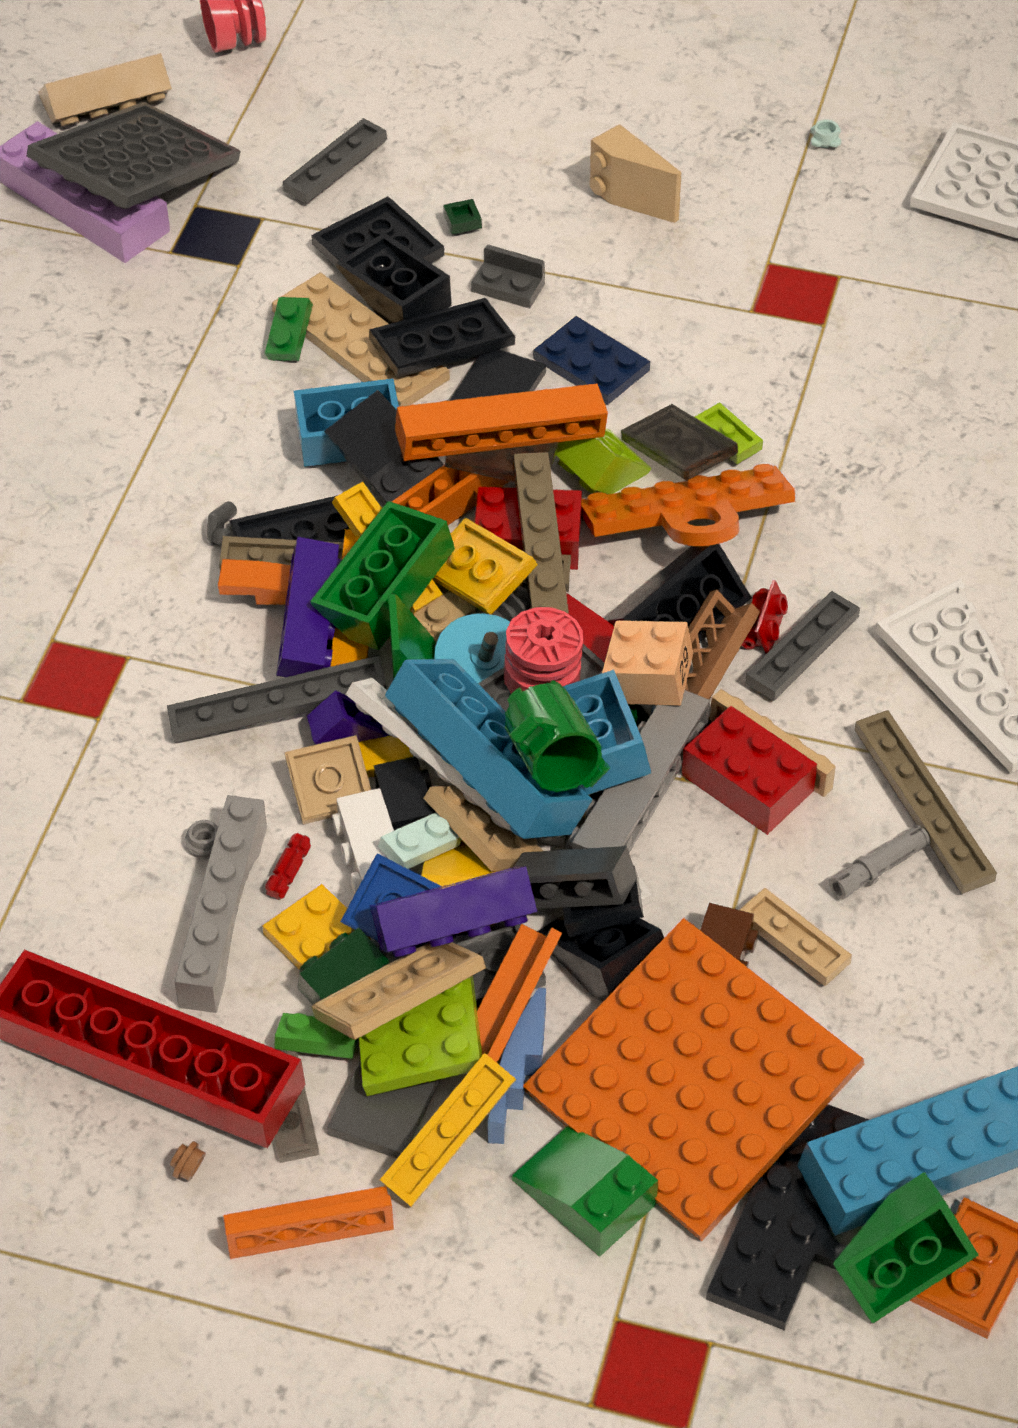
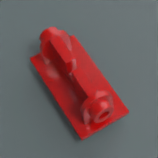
(766, 627)

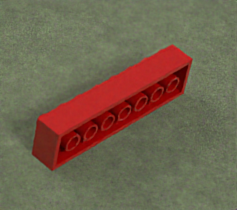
(148, 1048)

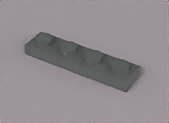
(334, 160)
(802, 645)

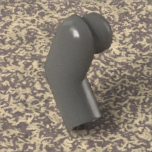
(217, 520)

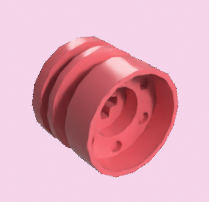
(231, 17)
(541, 648)

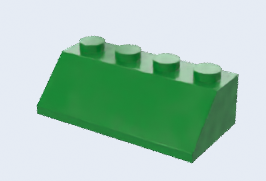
(392, 556)

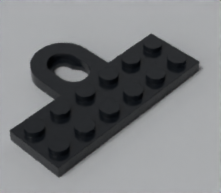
(779, 1235)

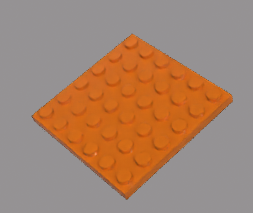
(695, 1075)

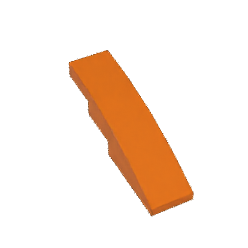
(258, 578)

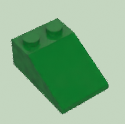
(407, 635)
(589, 1187)
(903, 1249)

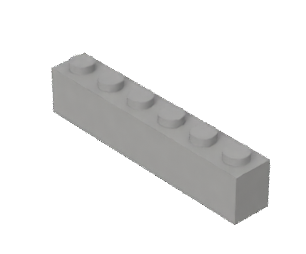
(627, 807)

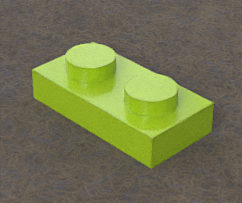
(729, 425)

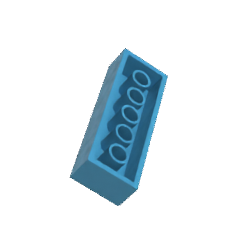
(472, 738)
(949, 1137)

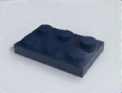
(591, 357)

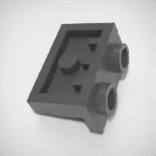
(509, 277)

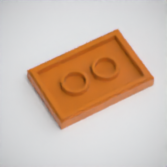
(981, 1287)

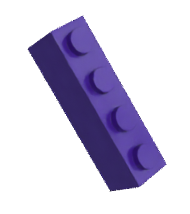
(304, 628)
(453, 909)

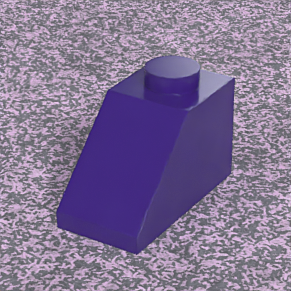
(340, 718)

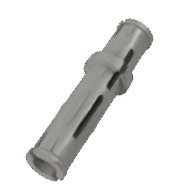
(869, 868)

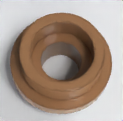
(187, 1161)

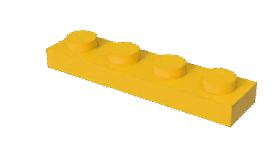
(358, 510)
(448, 1130)

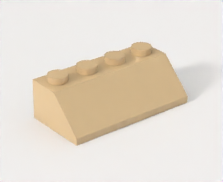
(105, 89)

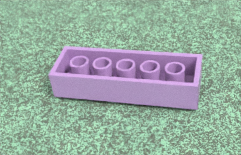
(114, 229)

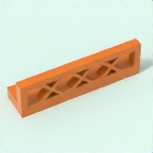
(513, 987)
(308, 1222)

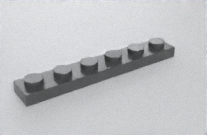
(267, 700)

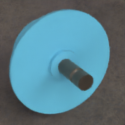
(475, 644)

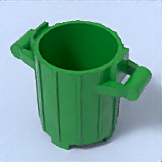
(554, 738)

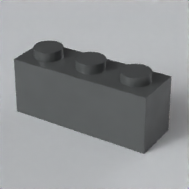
(579, 876)

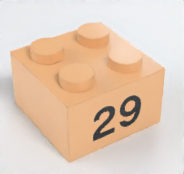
(650, 660)

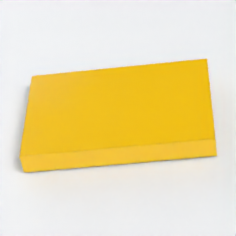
(483, 567)

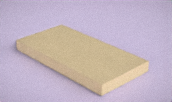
(397, 988)

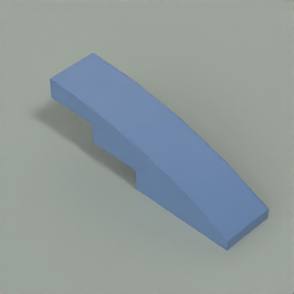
(520, 1058)

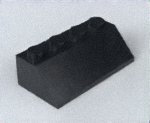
(683, 587)

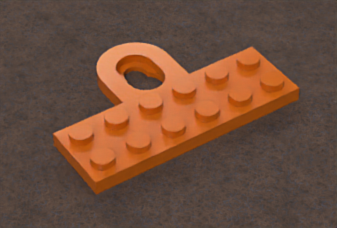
(684, 501)

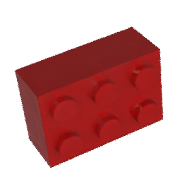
(499, 514)
(749, 769)

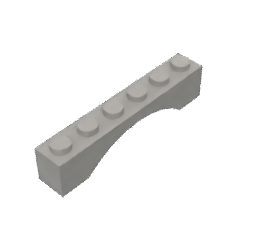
(209, 938)

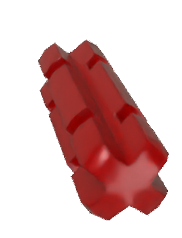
(288, 866)

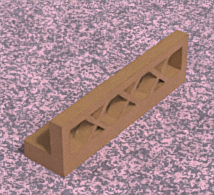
(722, 644)

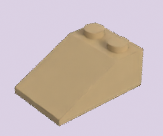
(634, 175)

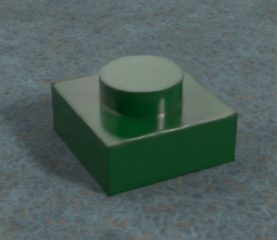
(462, 216)

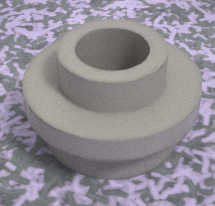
(198, 831)

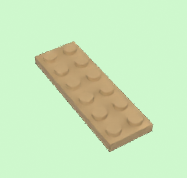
(341, 330)

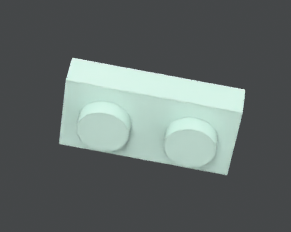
(419, 841)

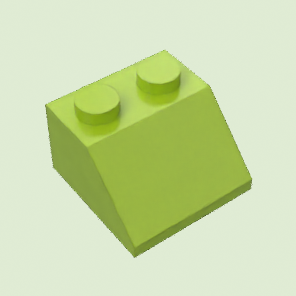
(602, 463)

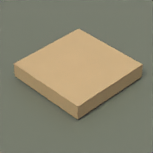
(326, 773)

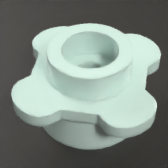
(825, 134)

